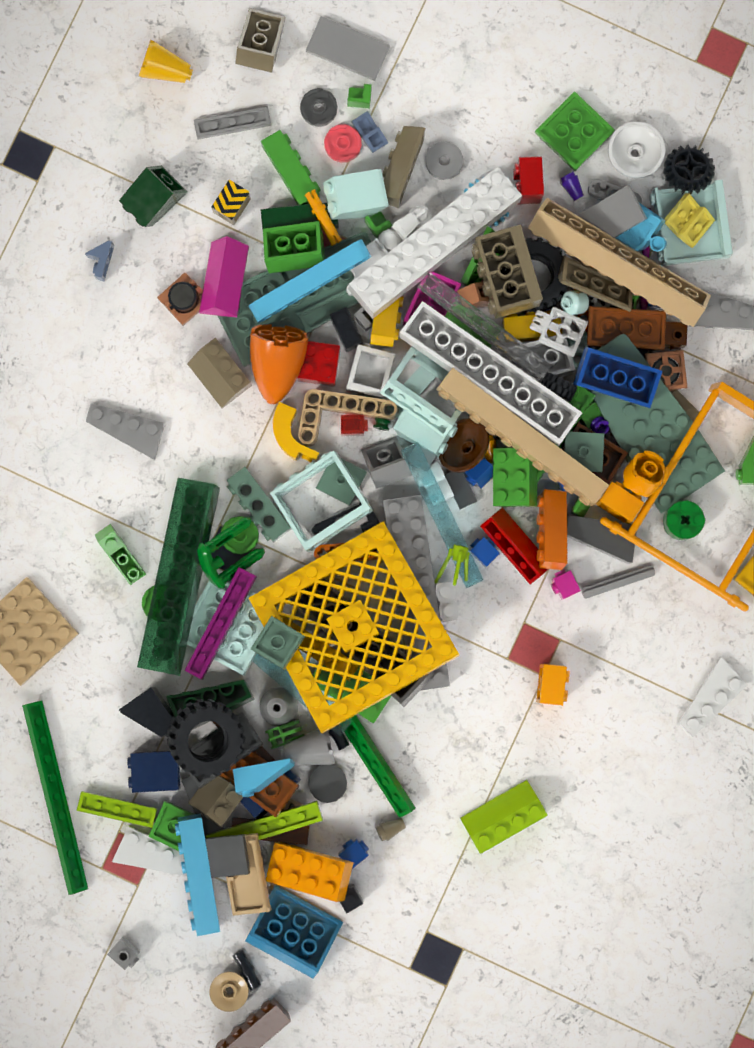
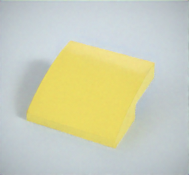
(689, 220)

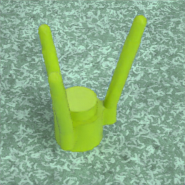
(459, 554)

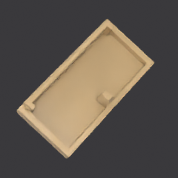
(249, 892)

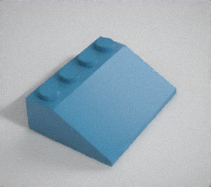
(294, 932)

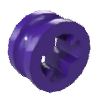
(598, 421)

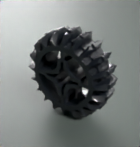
(697, 163)

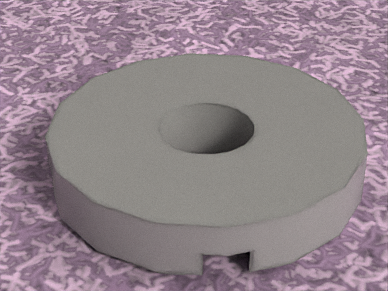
(448, 150)

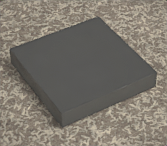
(228, 856)

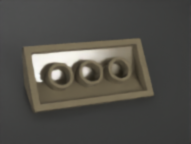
(592, 283)

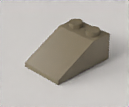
(260, 40)

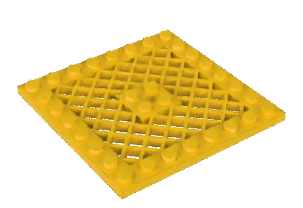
(440, 653)

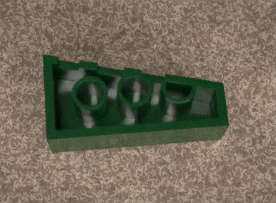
(230, 694)

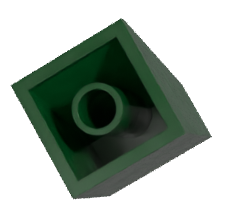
(152, 195)

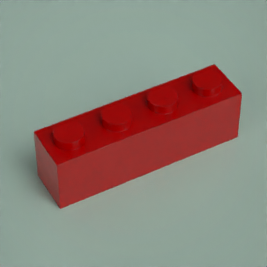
(514, 544)

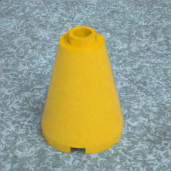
(164, 65)

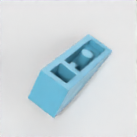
(257, 777)

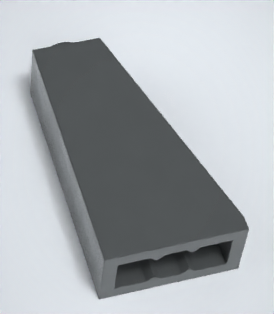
(597, 536)

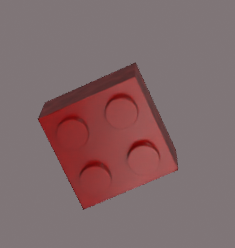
(529, 179)
(320, 364)

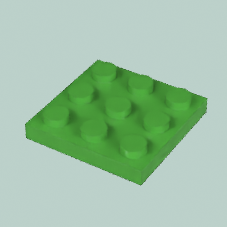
(574, 131)

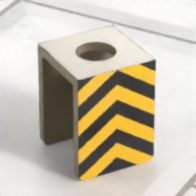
(231, 202)

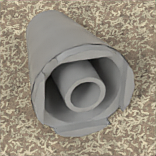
(288, 706)
(310, 749)

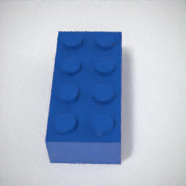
(617, 377)

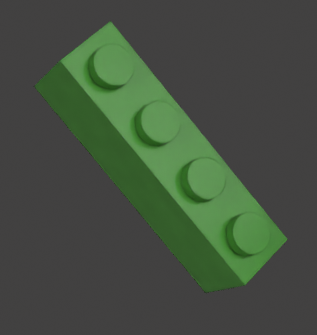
(289, 167)

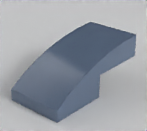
(369, 132)

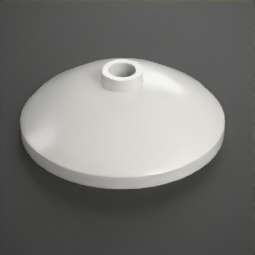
(639, 138)

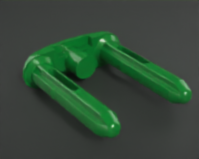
(210, 565)

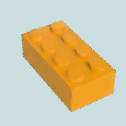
(309, 871)

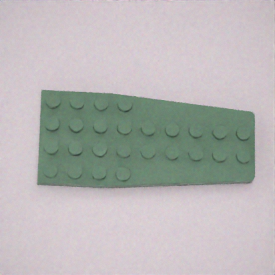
(304, 314)
(659, 431)

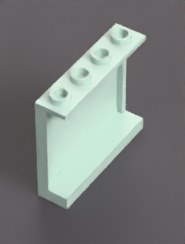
(713, 244)

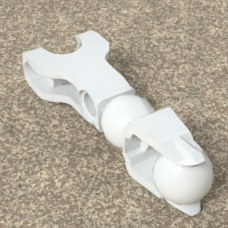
(392, 237)

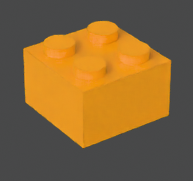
(620, 502)
(552, 684)

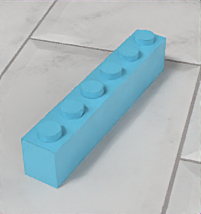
(198, 874)

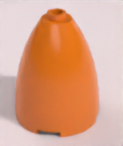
(276, 359)

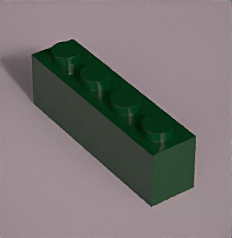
(290, 215)

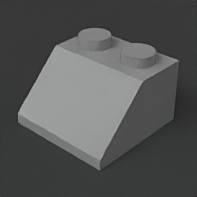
(386, 462)

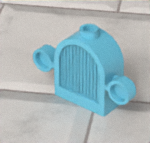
(645, 233)

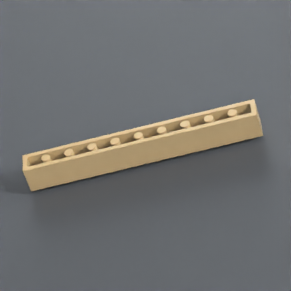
(522, 437)

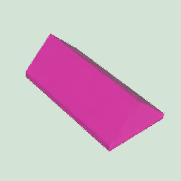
(224, 277)

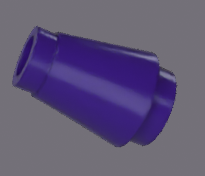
(572, 185)

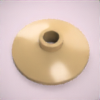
(223, 1000)

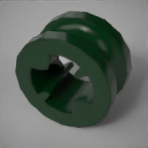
(381, 424)

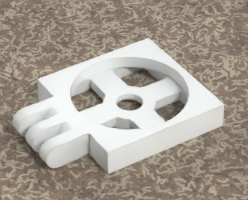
(543, 323)

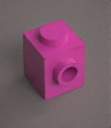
(564, 584)

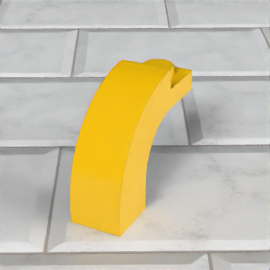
(282, 424)

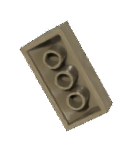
(402, 163)

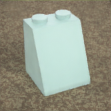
(355, 194)
(416, 431)

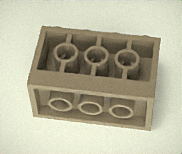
(515, 262)

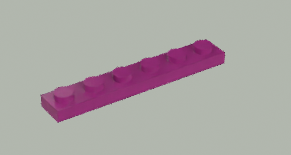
(220, 623)

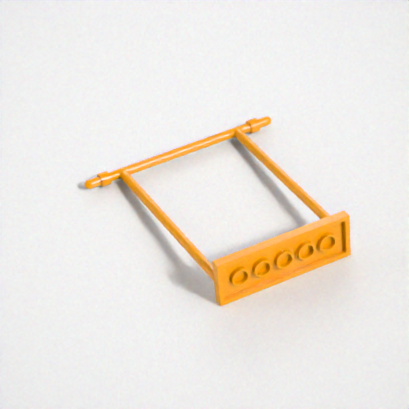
(746, 406)

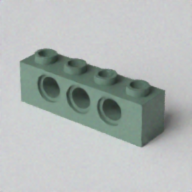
(244, 478)

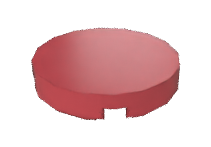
(342, 143)

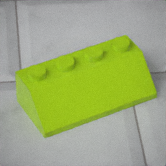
(503, 816)

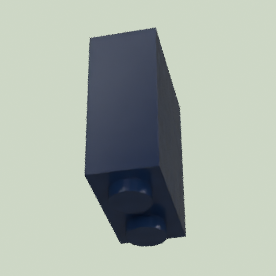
(153, 772)

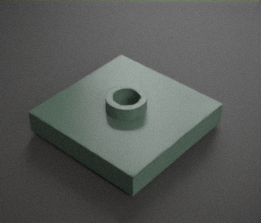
(586, 449)
(335, 484)
(277, 642)

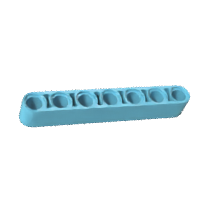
(310, 281)

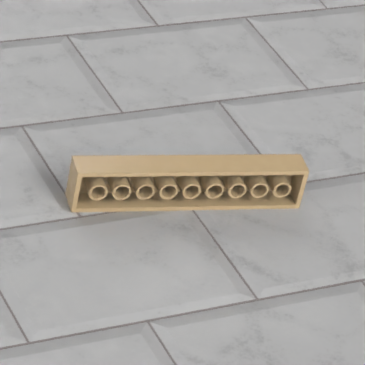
(619, 262)

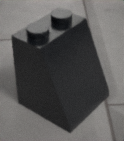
(150, 711)

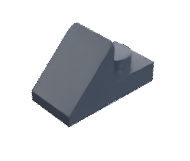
(103, 255)

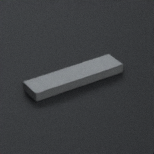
(232, 122)

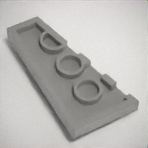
(133, 430)

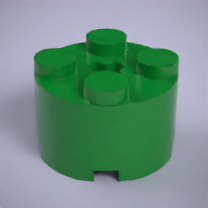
(672, 520)

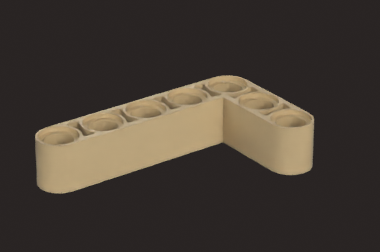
(340, 407)

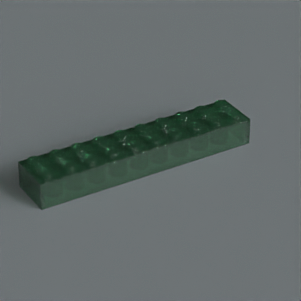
(178, 577)

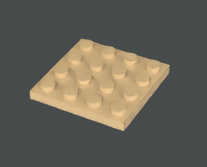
(30, 631)

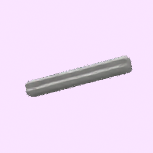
(618, 581)

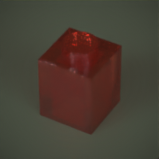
(353, 425)

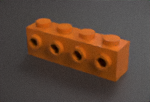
(552, 529)

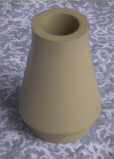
(389, 829)

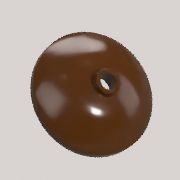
(466, 447)

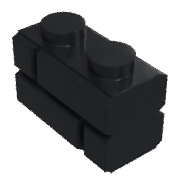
(346, 329)

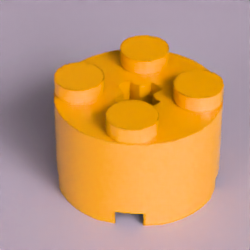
(645, 473)

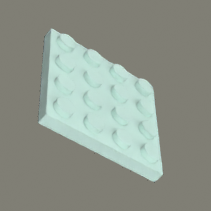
(246, 628)

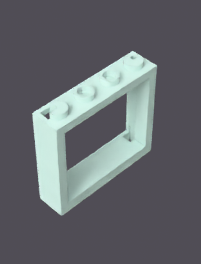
(415, 404)
(337, 527)

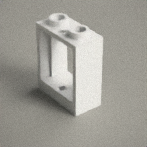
(366, 390)

